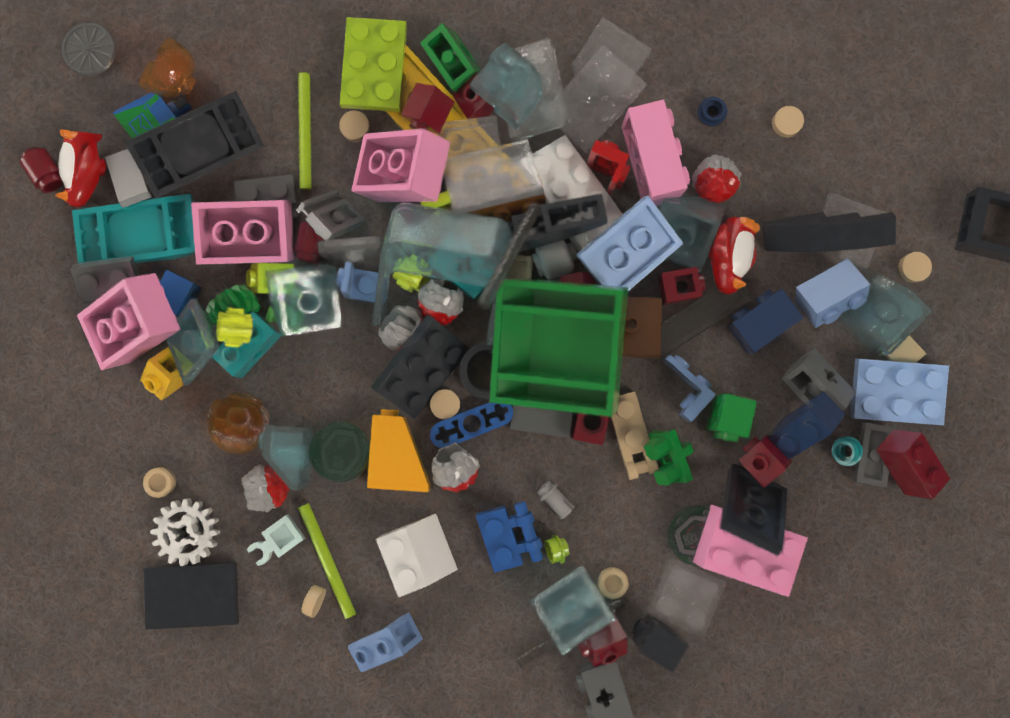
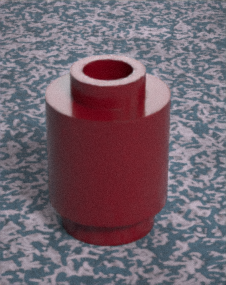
(41, 169)
(307, 244)

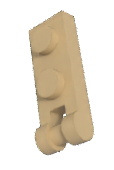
(632, 435)

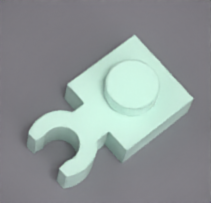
(279, 538)

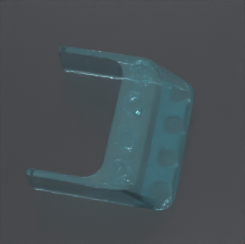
(442, 247)

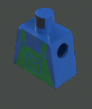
(150, 112)

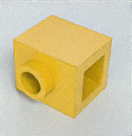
(161, 375)

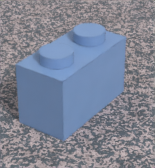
(832, 293)

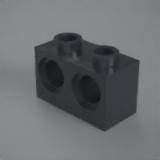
(659, 642)

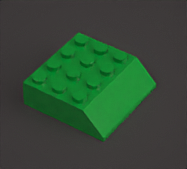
(558, 345)

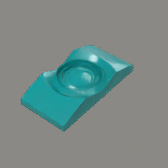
(146, 230)

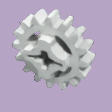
(172, 528)

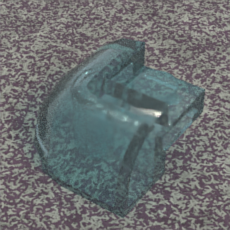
(509, 85)

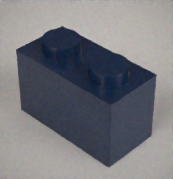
(764, 321)
(806, 425)

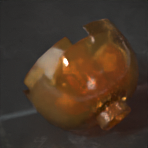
(170, 71)
(236, 422)

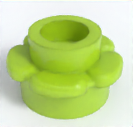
(556, 549)

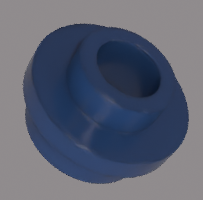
(715, 103)

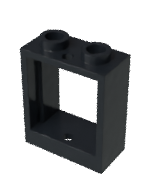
(973, 224)

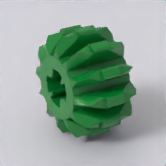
(236, 297)

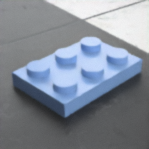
(630, 246)
(899, 391)

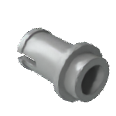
(555, 499)

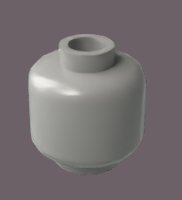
(555, 259)

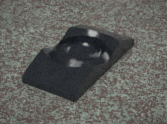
(194, 144)

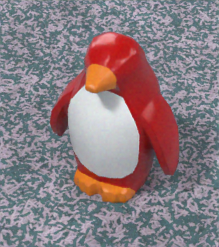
(79, 166)
(733, 253)

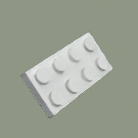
(569, 177)

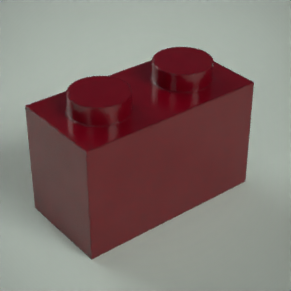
(913, 464)

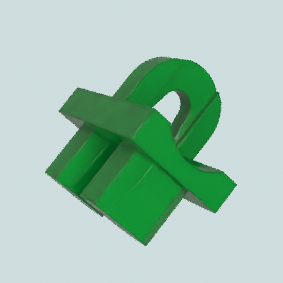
(664, 446)

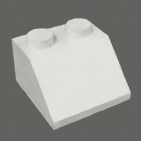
(416, 555)

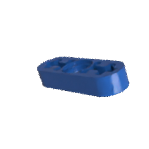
(468, 435)

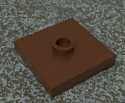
(643, 328)

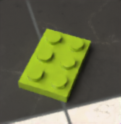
(373, 64)

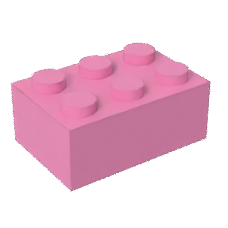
(655, 152)
(401, 166)
(243, 232)
(128, 321)
(746, 562)

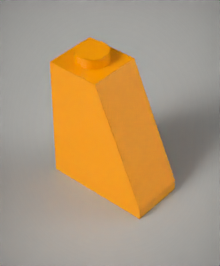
(394, 455)

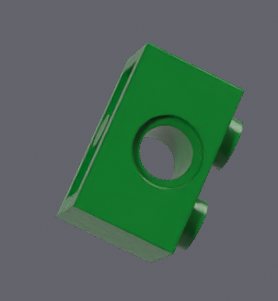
(450, 56)
(730, 417)

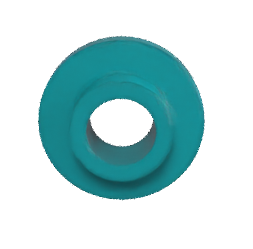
(839, 454)

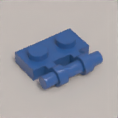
(501, 540)

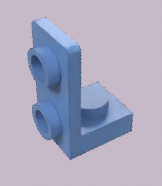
(357, 283)
(691, 404)
(386, 643)

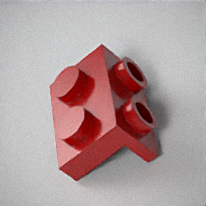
(610, 161)

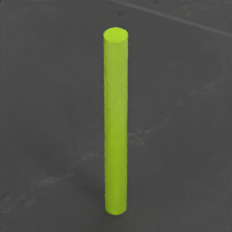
(304, 131)
(327, 561)

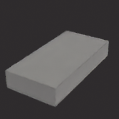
(127, 179)

